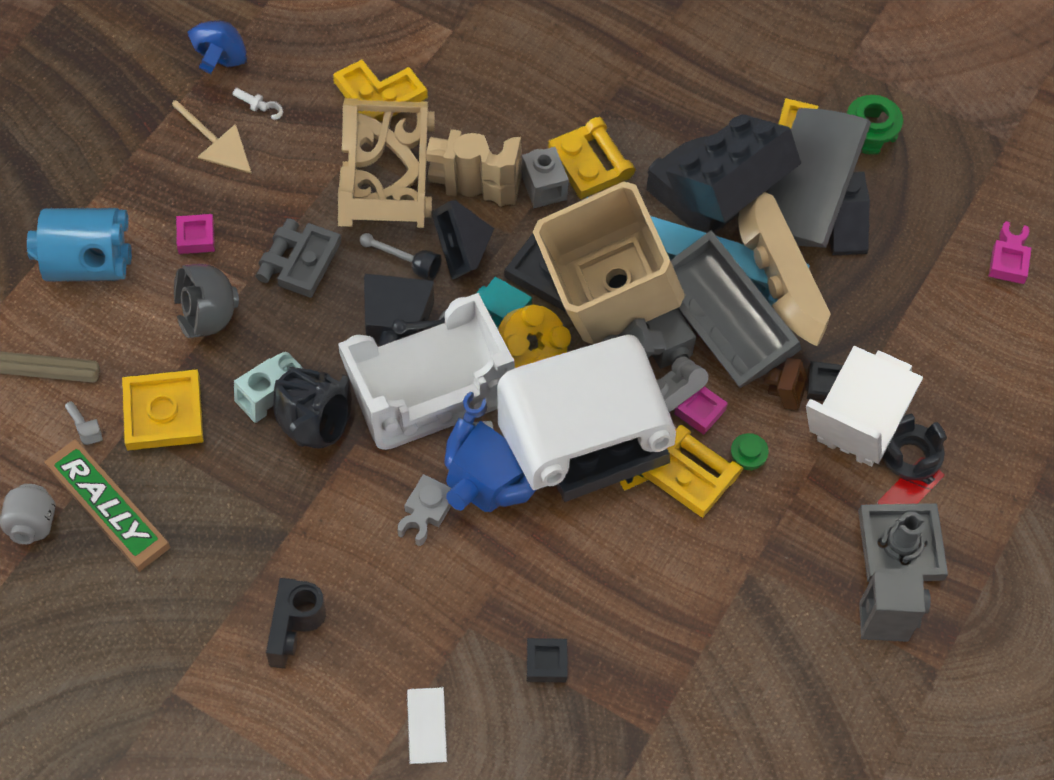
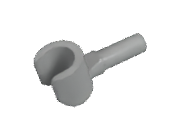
(89, 430)

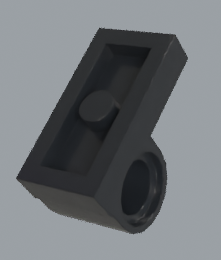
(286, 618)

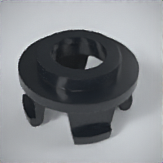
(929, 440)

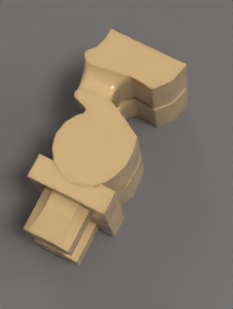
(471, 169)

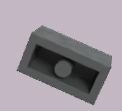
(893, 606)

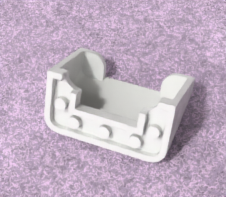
(422, 379)
(581, 406)

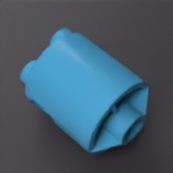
(80, 244)

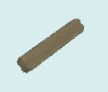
(49, 367)

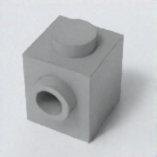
(544, 177)

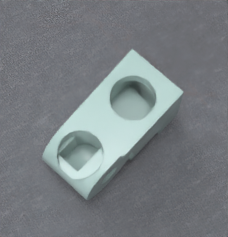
(256, 388)

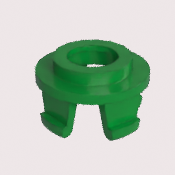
(878, 133)

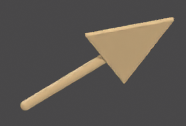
(224, 151)

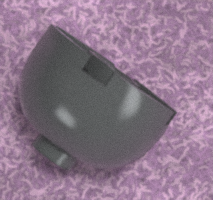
(205, 299)

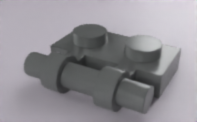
(307, 262)

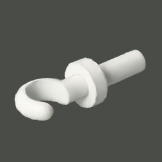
(257, 103)

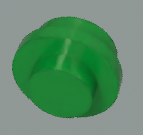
(749, 451)

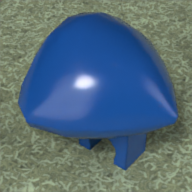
(219, 44)

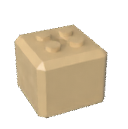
(600, 240)

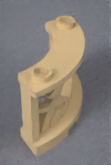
(398, 200)

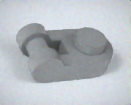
(682, 382)

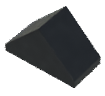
(461, 237)

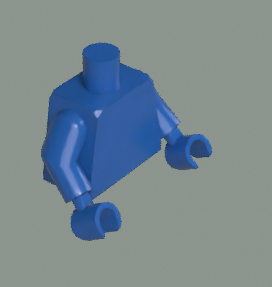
(482, 465)

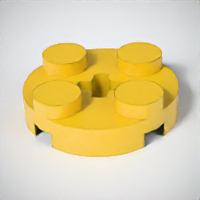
(532, 321)

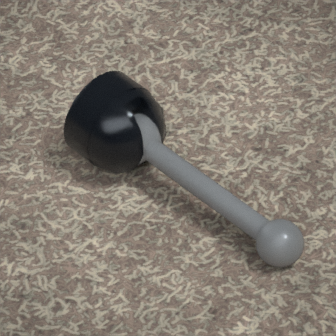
(424, 263)

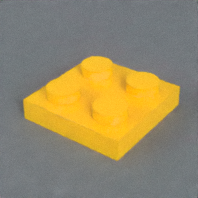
(162, 410)

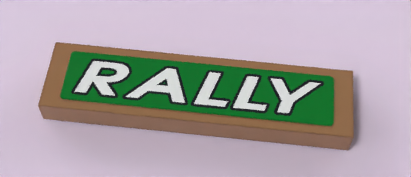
(107, 505)

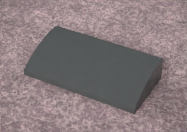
(815, 190)
(731, 312)

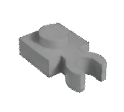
(426, 506)

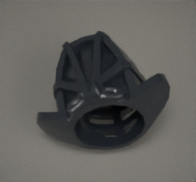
(304, 399)

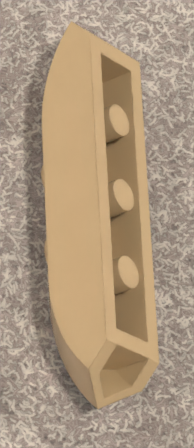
(788, 275)

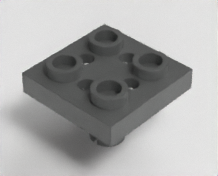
(903, 530)

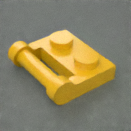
(582, 165)
(688, 480)

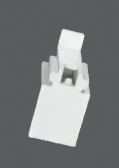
(864, 405)

